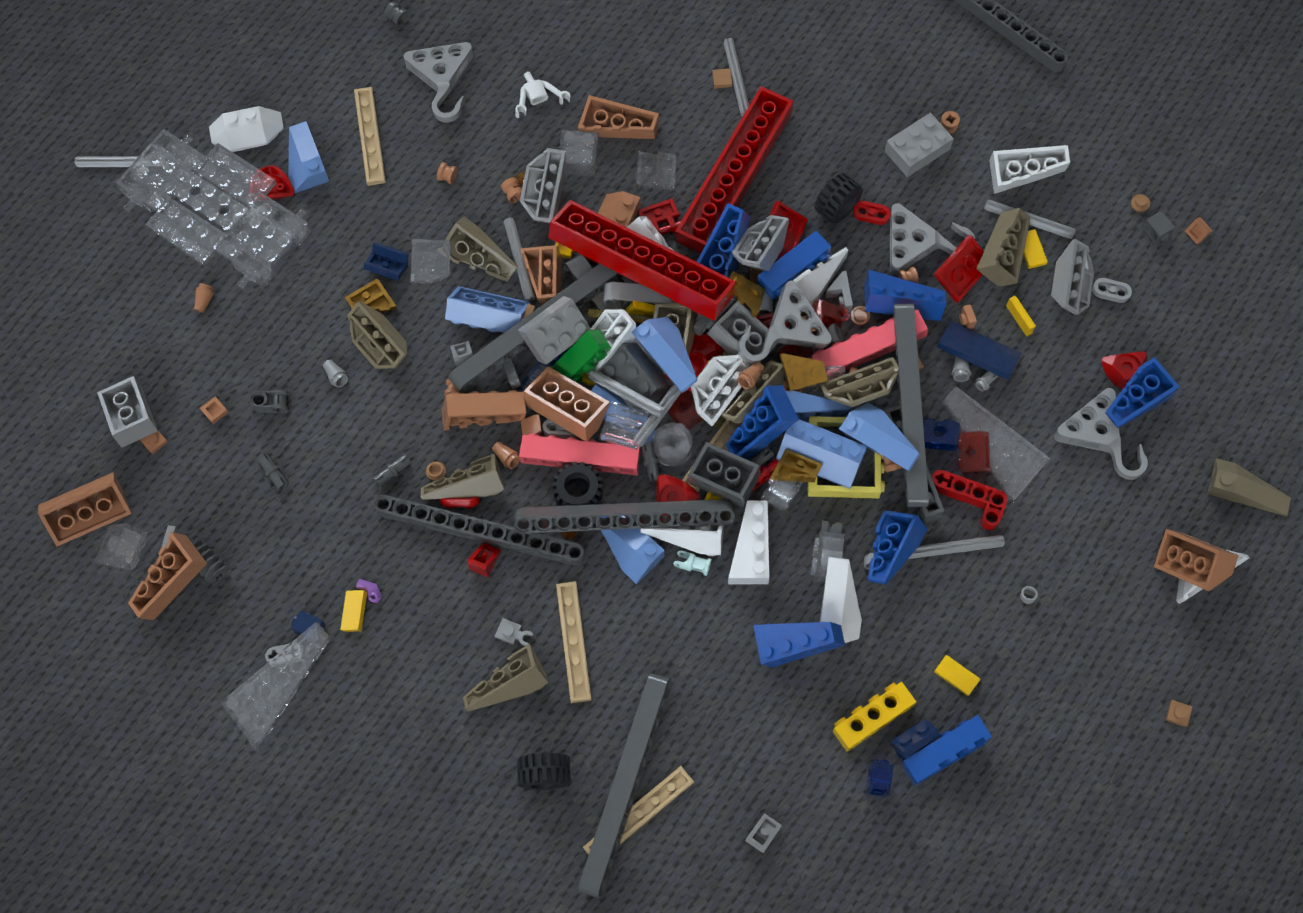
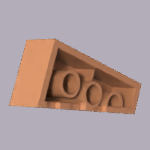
(618, 120)
(482, 408)
(167, 577)

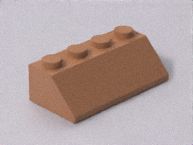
(620, 208)
(566, 403)
(84, 509)
(1194, 560)

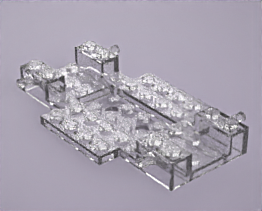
(255, 234)

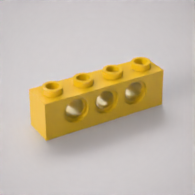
(903, 702)

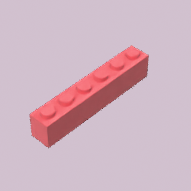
(866, 346)
(559, 452)

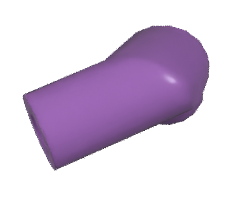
(371, 588)

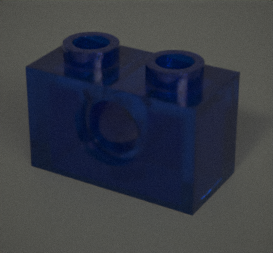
(949, 430)
(879, 778)

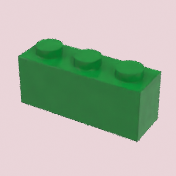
(583, 355)

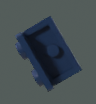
(387, 261)
(914, 738)

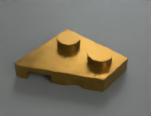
(372, 295)

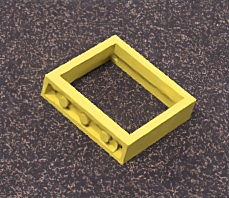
(840, 491)

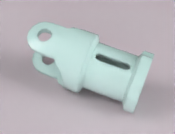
(693, 563)

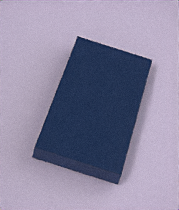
(979, 350)

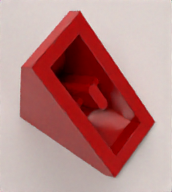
(483, 559)

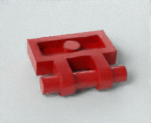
(660, 213)

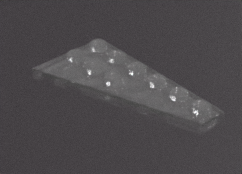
(1012, 457)
(269, 690)

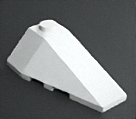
(840, 599)

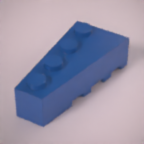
(723, 240)
(795, 262)
(884, 291)
(766, 422)
(794, 641)
(946, 750)

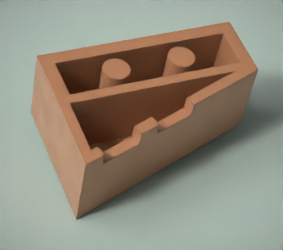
(544, 270)

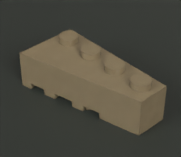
(1005, 248)

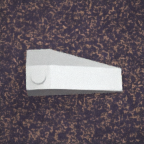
(816, 282)
(699, 539)

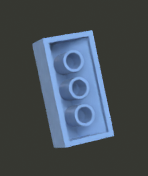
(484, 309)
(837, 454)

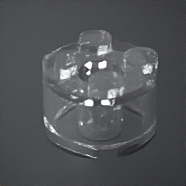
(672, 434)
(781, 493)

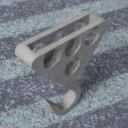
(448, 64)
(911, 229)
(801, 328)
(1088, 437)

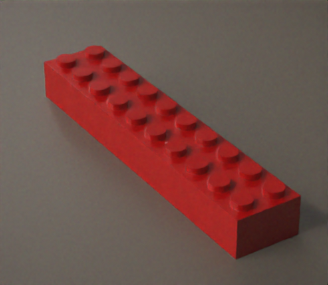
(735, 167)
(642, 260)

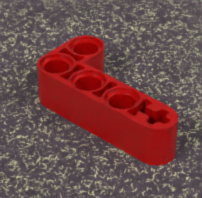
(969, 486)

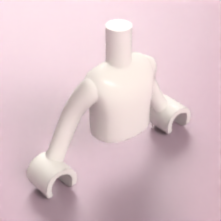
(536, 93)

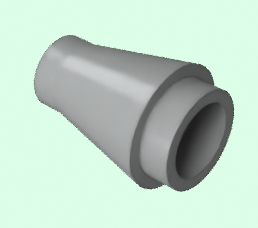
(961, 370)
(336, 375)

